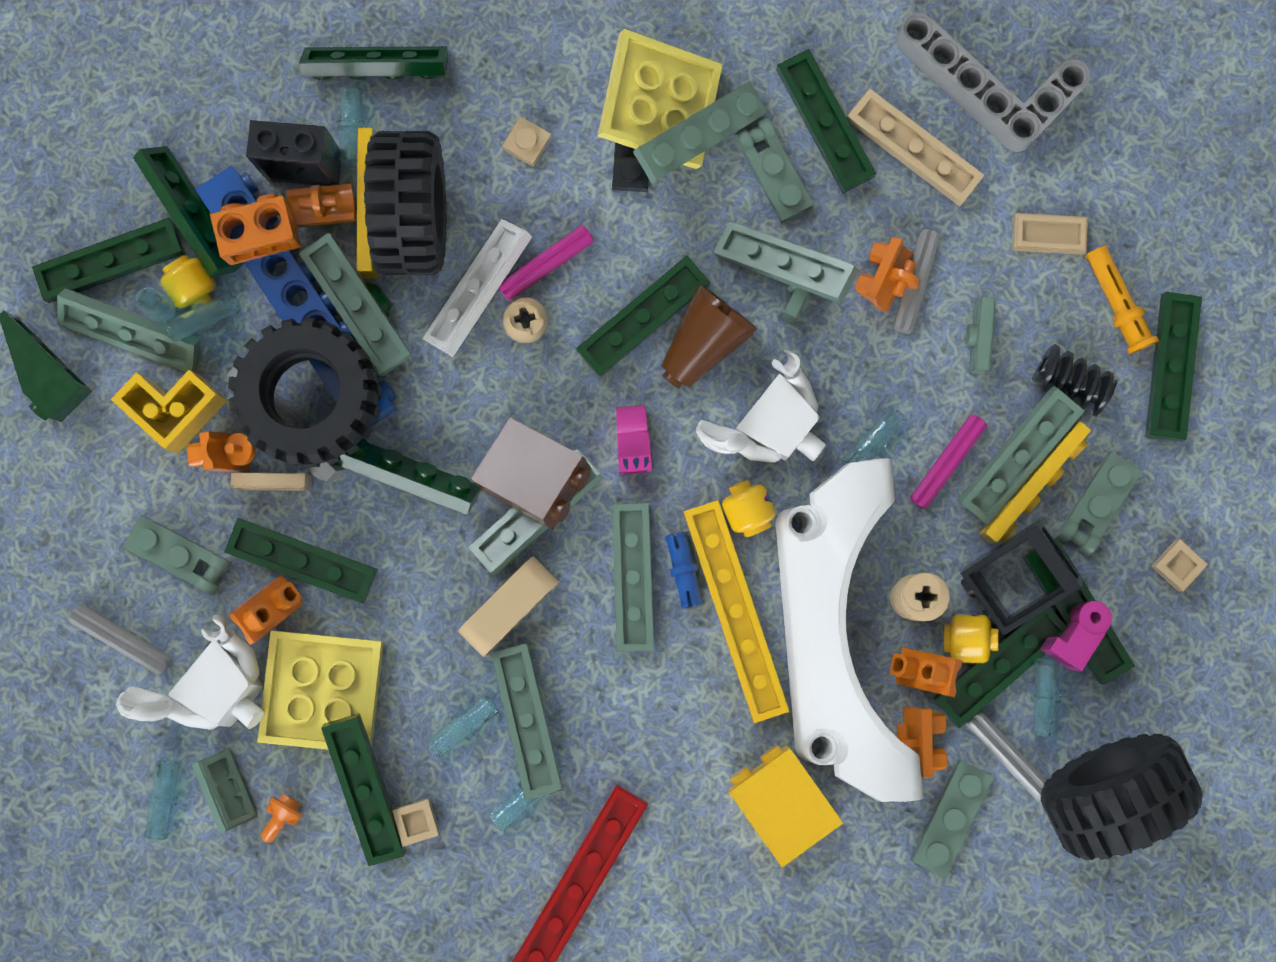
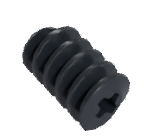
(1076, 378)

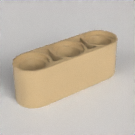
(508, 606)

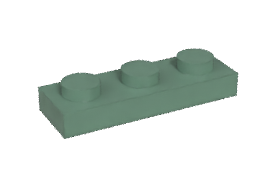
(952, 818)

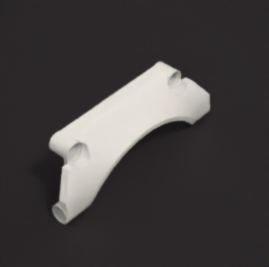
(822, 678)

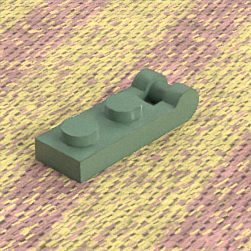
(774, 171)
(1099, 502)
(176, 554)

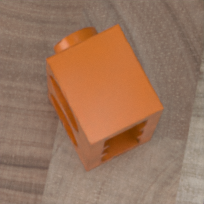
(256, 239)

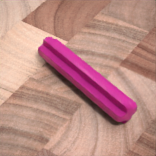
(546, 262)
(948, 461)

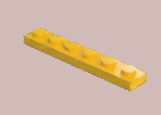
(736, 611)

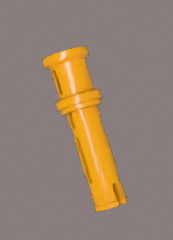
(1127, 315)

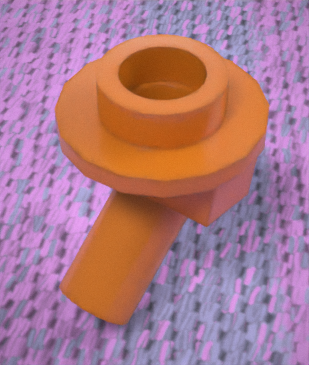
(283, 811)

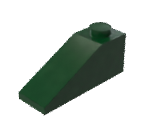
(41, 374)

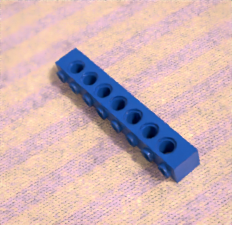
(231, 188)

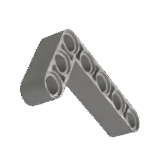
(987, 86)

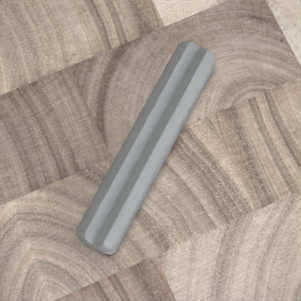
(912, 298)
(120, 639)
(1007, 754)

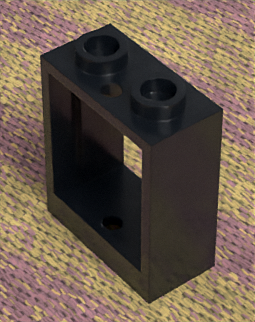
(286, 148)
(1053, 557)

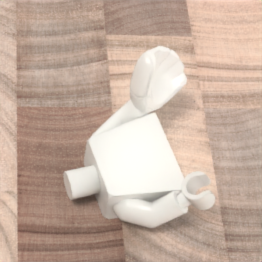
(775, 423)
(212, 691)

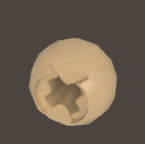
(513, 314)

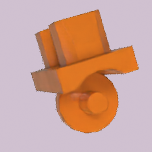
(322, 205)
(892, 276)
(221, 452)
(266, 609)
(925, 671)
(917, 734)

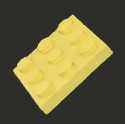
(654, 90)
(317, 682)

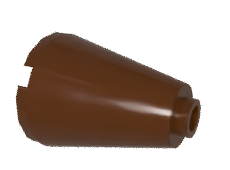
(704, 338)

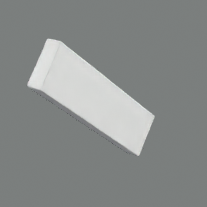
(477, 287)

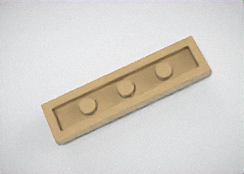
(914, 147)

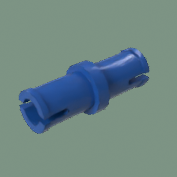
(684, 570)

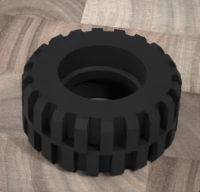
(405, 202)
(266, 364)
(1121, 797)

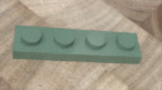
(700, 132)
(786, 262)
(355, 304)
(126, 330)
(1020, 455)
(517, 531)
(632, 577)
(527, 721)

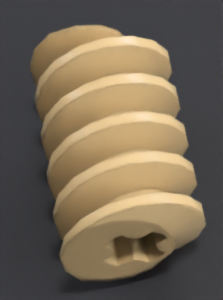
(934, 592)

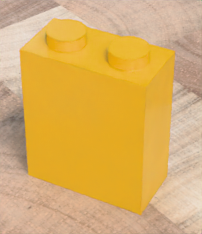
(783, 804)

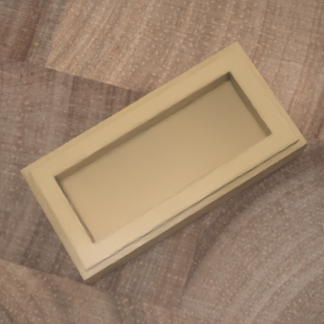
(1049, 233)
(271, 481)

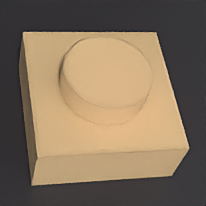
(526, 141)
(1179, 565)
(416, 822)

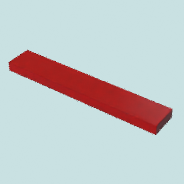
(582, 877)

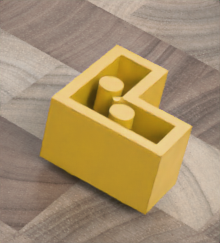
(170, 416)

